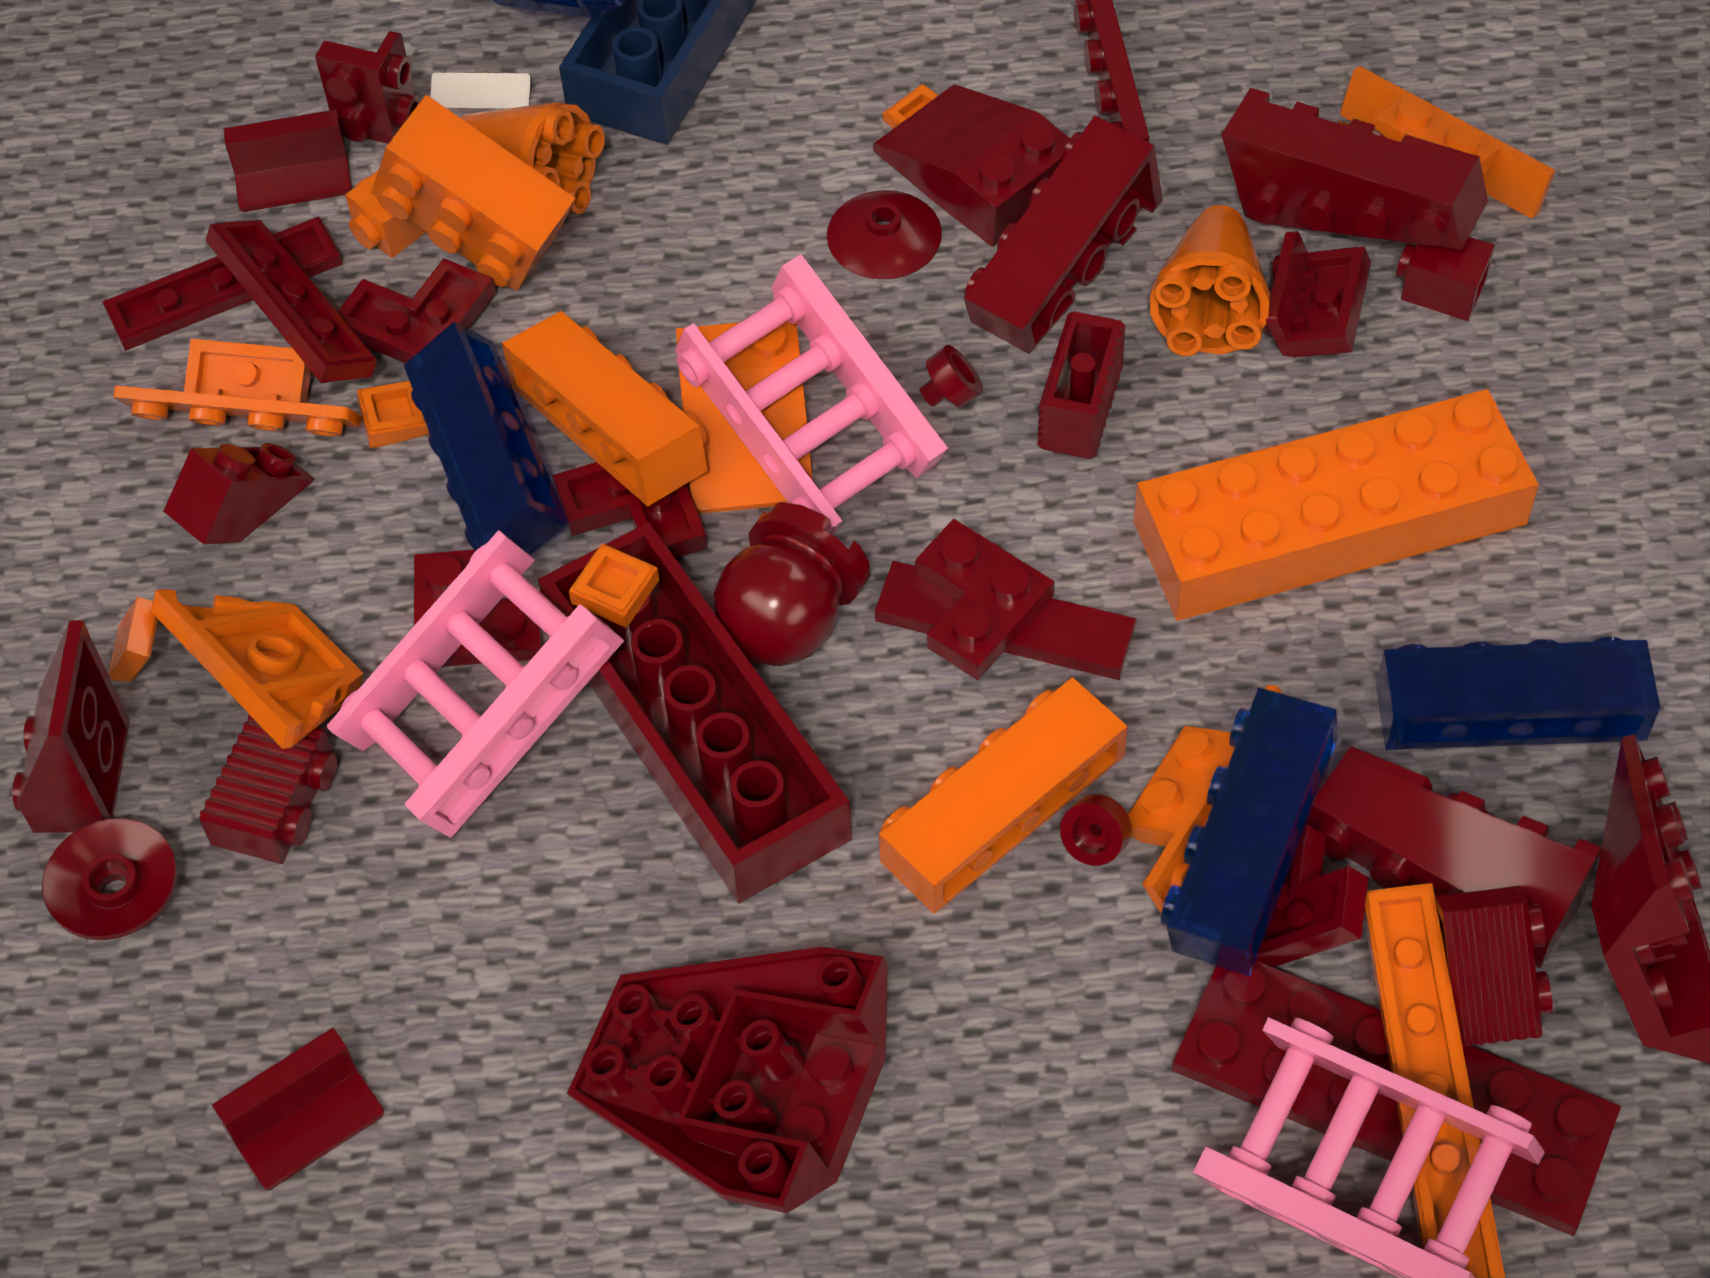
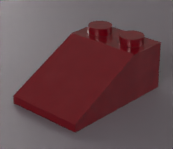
(975, 157)
(72, 741)

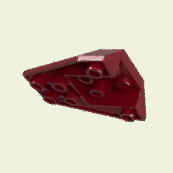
(1650, 913)
(743, 1068)

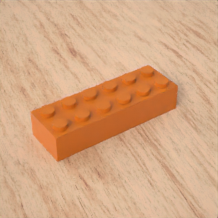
(1333, 504)

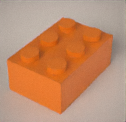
(470, 194)

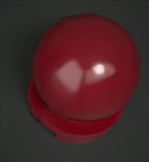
(788, 586)

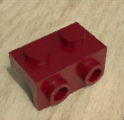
(368, 87)
(1316, 298)

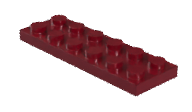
(1236, 1057)

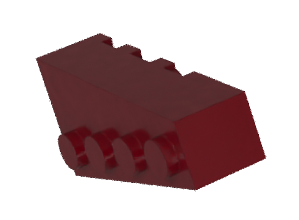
(1350, 177)

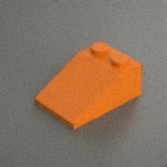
(733, 473)

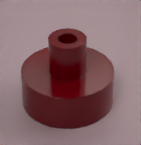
(950, 378)
(1095, 830)

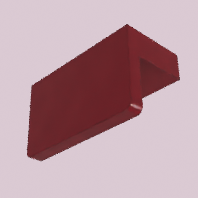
(288, 160)
(298, 1110)

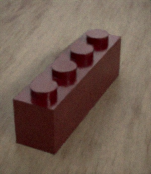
(1064, 234)
(1415, 837)

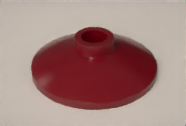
(885, 249)
(96, 857)

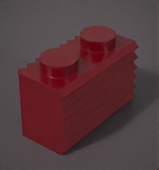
(1081, 385)
(267, 793)
(1492, 964)

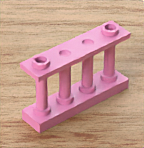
(834, 347)
(514, 720)
(1309, 1199)

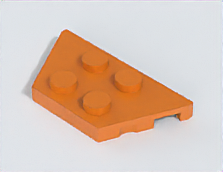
(265, 659)

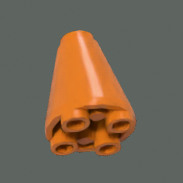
(552, 140)
(1211, 288)

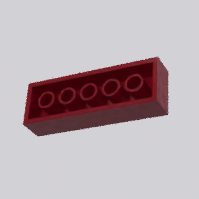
(711, 729)

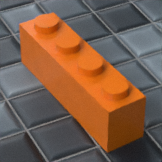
(606, 407)
(1001, 793)

